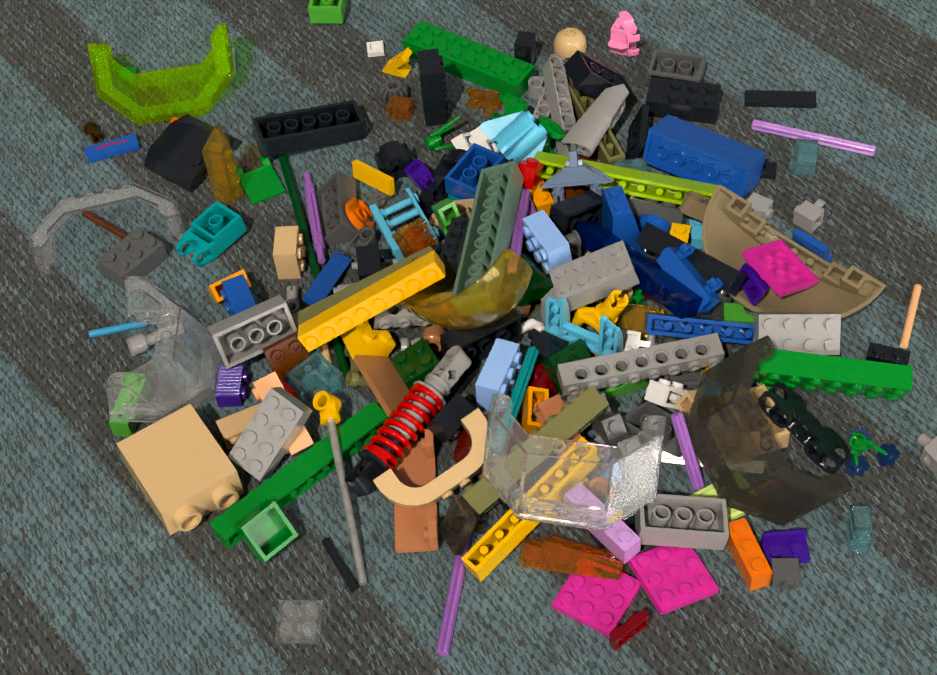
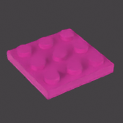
(780, 268)
(672, 577)
(597, 601)

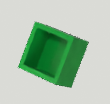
(265, 530)

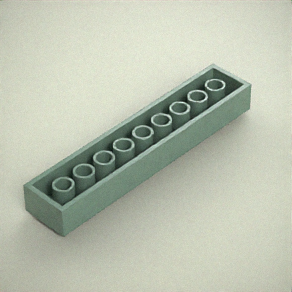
(490, 222)

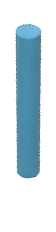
(115, 329)

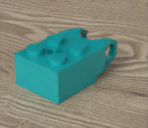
(211, 233)

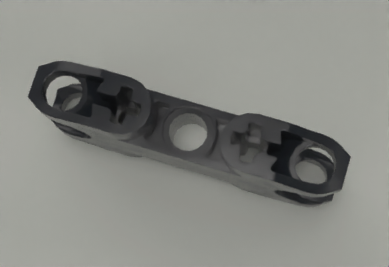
(818, 441)

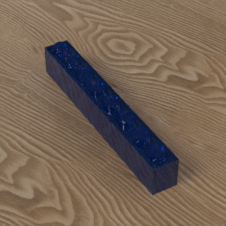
(653, 279)

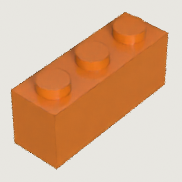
(748, 555)

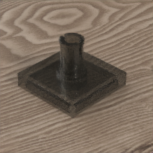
(459, 525)

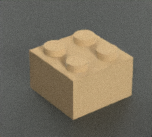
(289, 252)

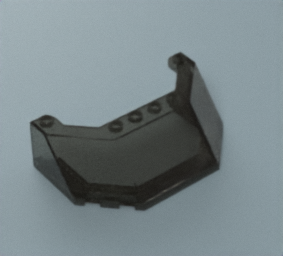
(741, 449)

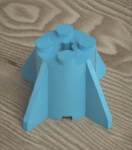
(516, 135)

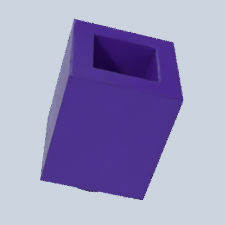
(419, 174)

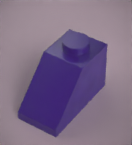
(753, 285)

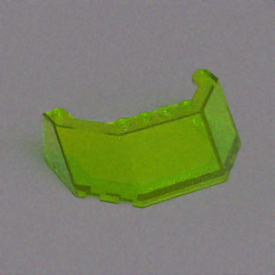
(164, 92)

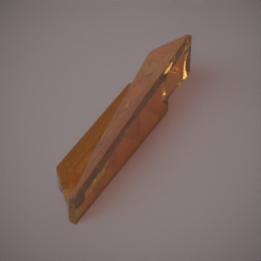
(568, 557)

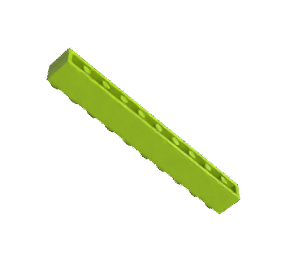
(633, 181)

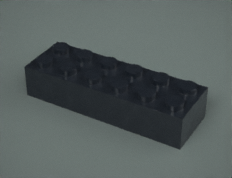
(308, 128)

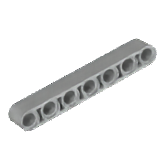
(559, 98)

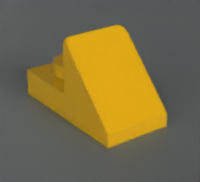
(399, 64)

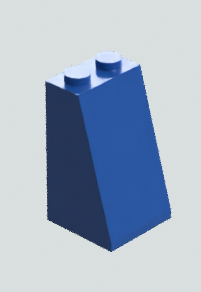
(619, 218)

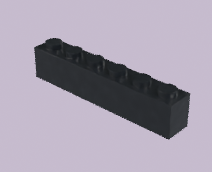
(655, 240)

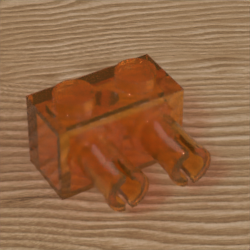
(412, 237)

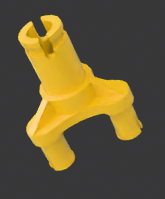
(610, 308)

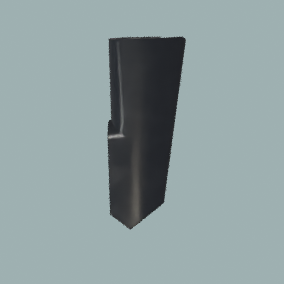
(436, 189)

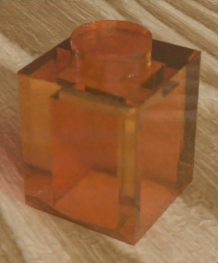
(400, 108)

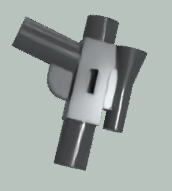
(379, 198)

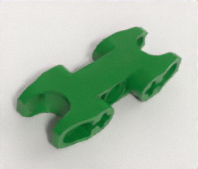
(517, 104)

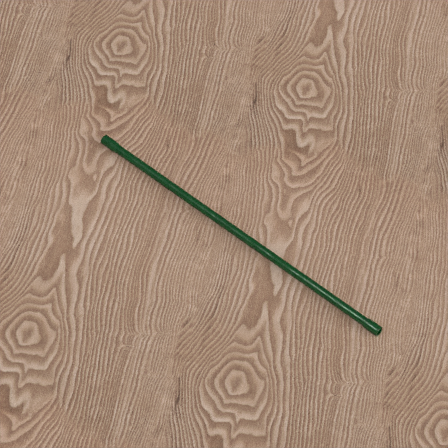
(310, 252)

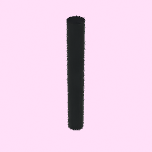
(340, 564)

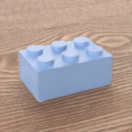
(545, 241)
(498, 372)

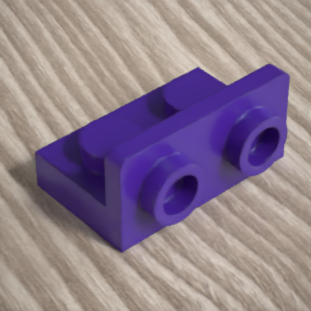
(785, 545)

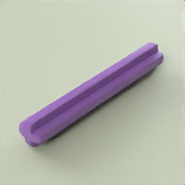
(687, 450)

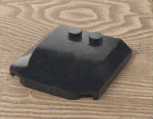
(179, 154)

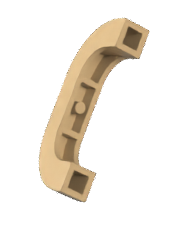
(447, 482)

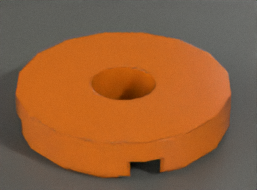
(358, 213)

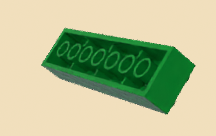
(471, 59)
(836, 375)

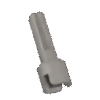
(140, 342)

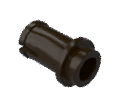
(91, 130)

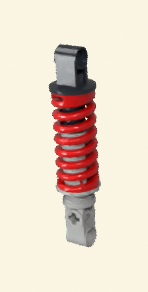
(417, 405)

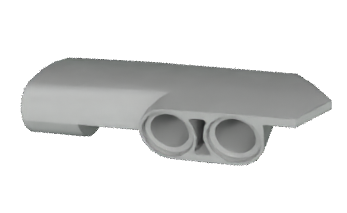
(596, 120)

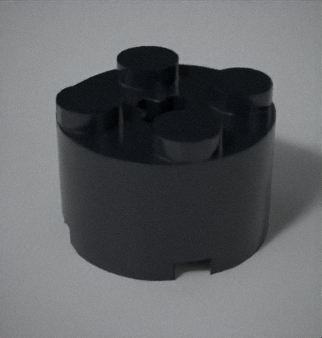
(393, 159)

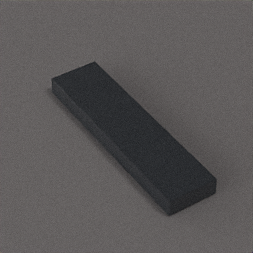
(780, 99)

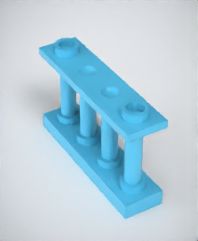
(386, 225)

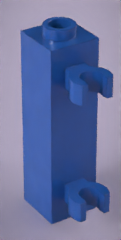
(676, 264)

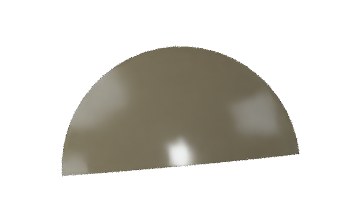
(732, 228)

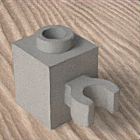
(809, 215)

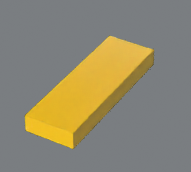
(373, 177)

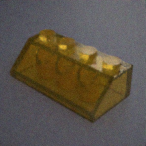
(222, 168)

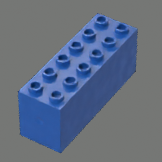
(703, 155)

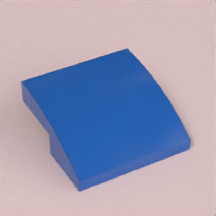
(811, 244)

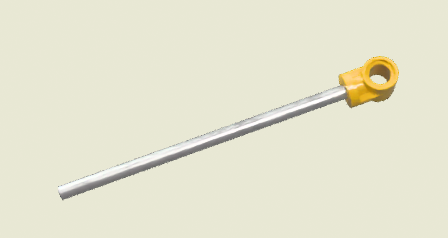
(328, 408)

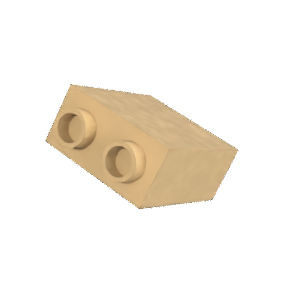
(181, 469)

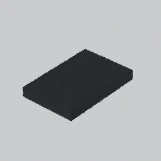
(637, 133)

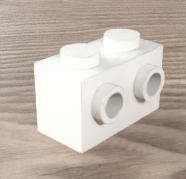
(665, 393)

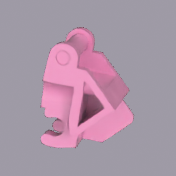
(622, 38)

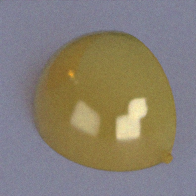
(479, 303)

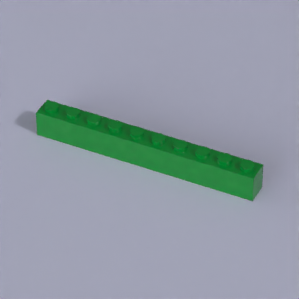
(302, 472)

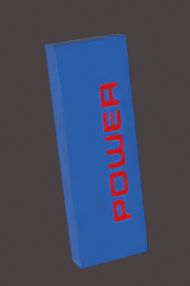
(112, 148)

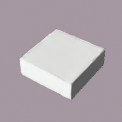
(375, 48)

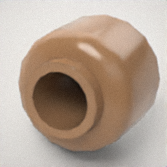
(432, 337)

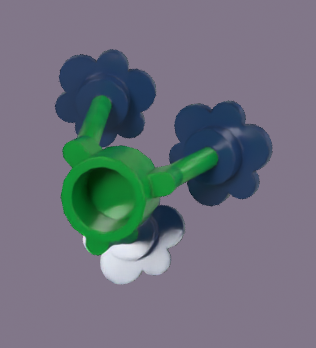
(860, 443)

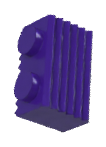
(230, 386)

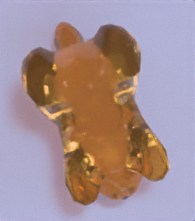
(484, 99)

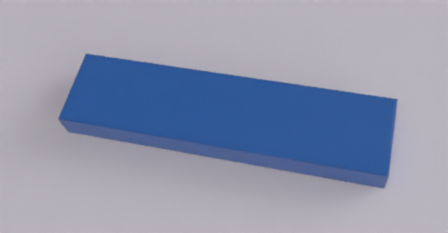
(327, 278)

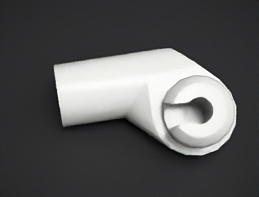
(530, 324)

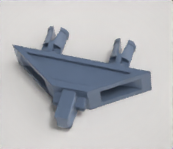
(576, 174)

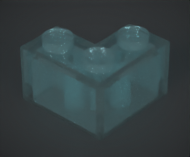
(313, 374)

